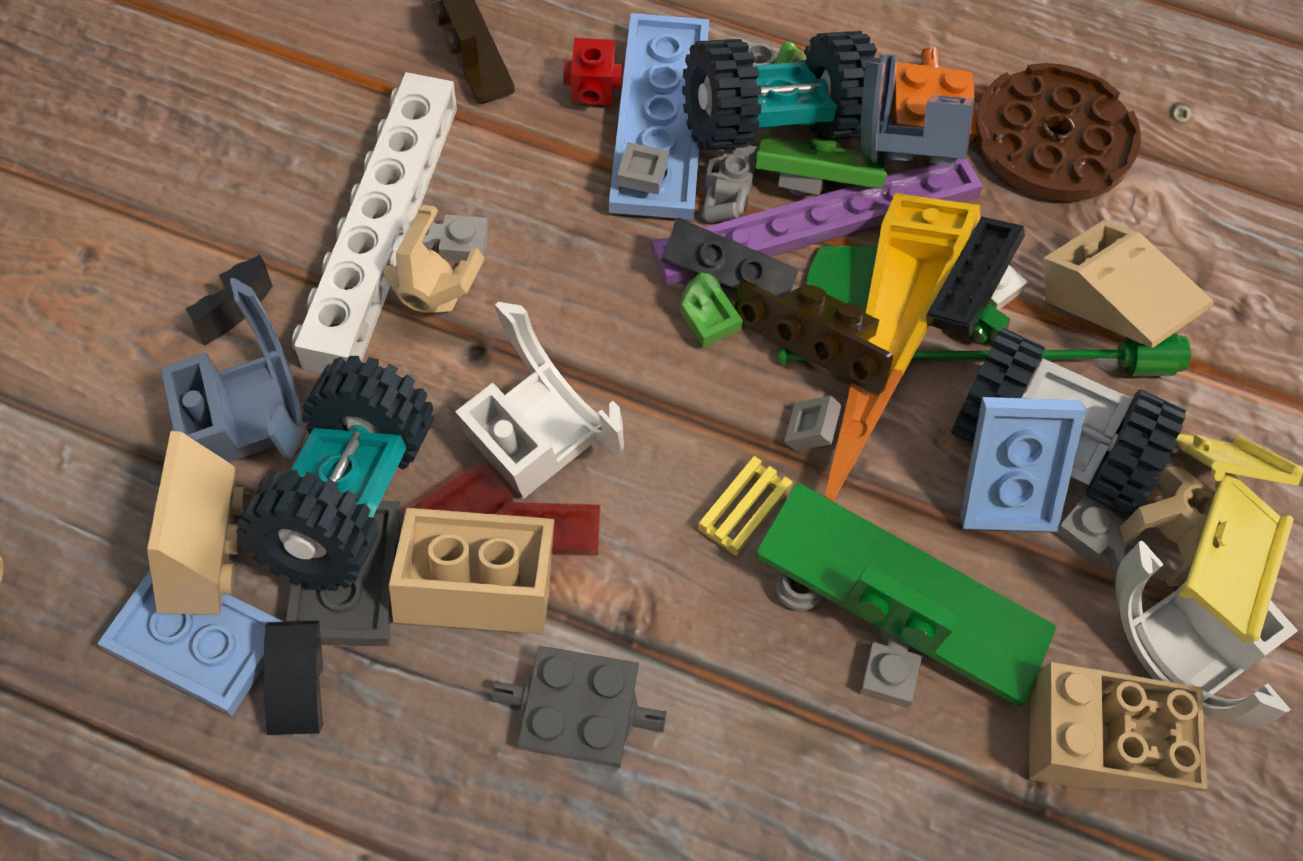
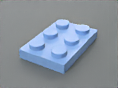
(1021, 463)
(197, 653)

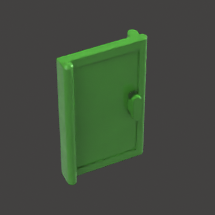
(820, 161)

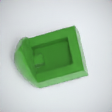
(708, 310)

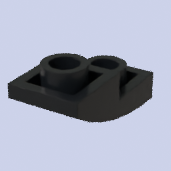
(219, 312)
(292, 677)

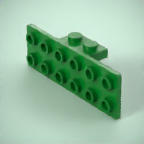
(908, 594)

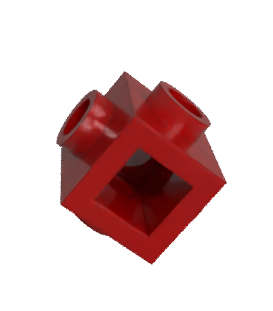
(592, 80)

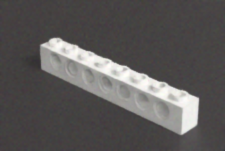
(376, 223)

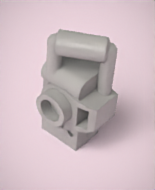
(729, 184)

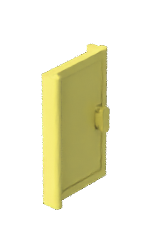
(1240, 458)
(1238, 559)

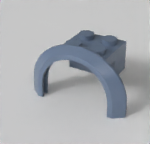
(945, 124)
(241, 406)

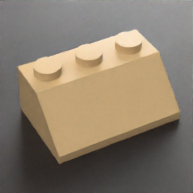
(194, 529)
(472, 571)

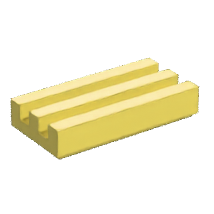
(766, 477)

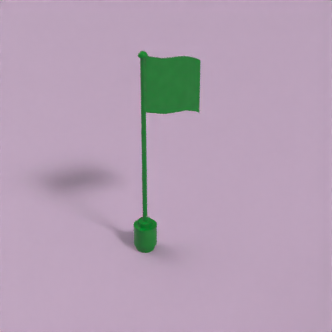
(848, 274)

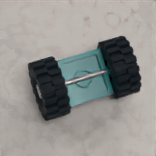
(733, 98)
(321, 512)

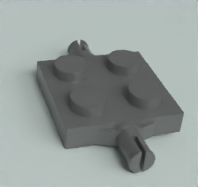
(579, 706)

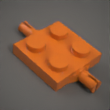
(919, 82)

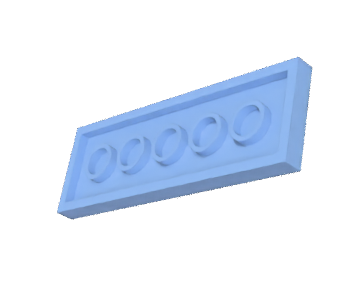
(655, 115)

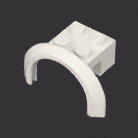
(540, 420)
(1191, 647)

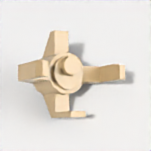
(423, 277)
(1178, 515)

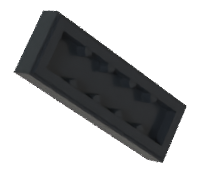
(731, 263)
(975, 276)

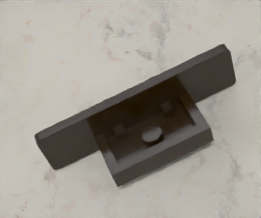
(474, 48)
(818, 330)

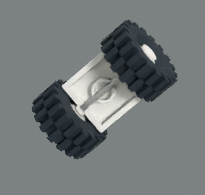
(1121, 437)

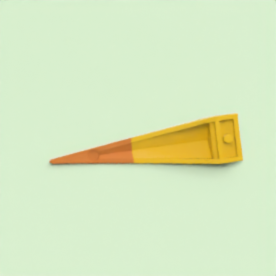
(912, 261)

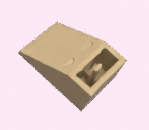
(1122, 284)
(1115, 731)

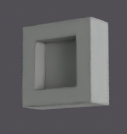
(642, 168)
(801, 185)
(813, 423)

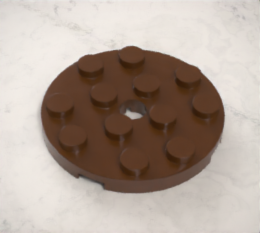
(1076, 166)

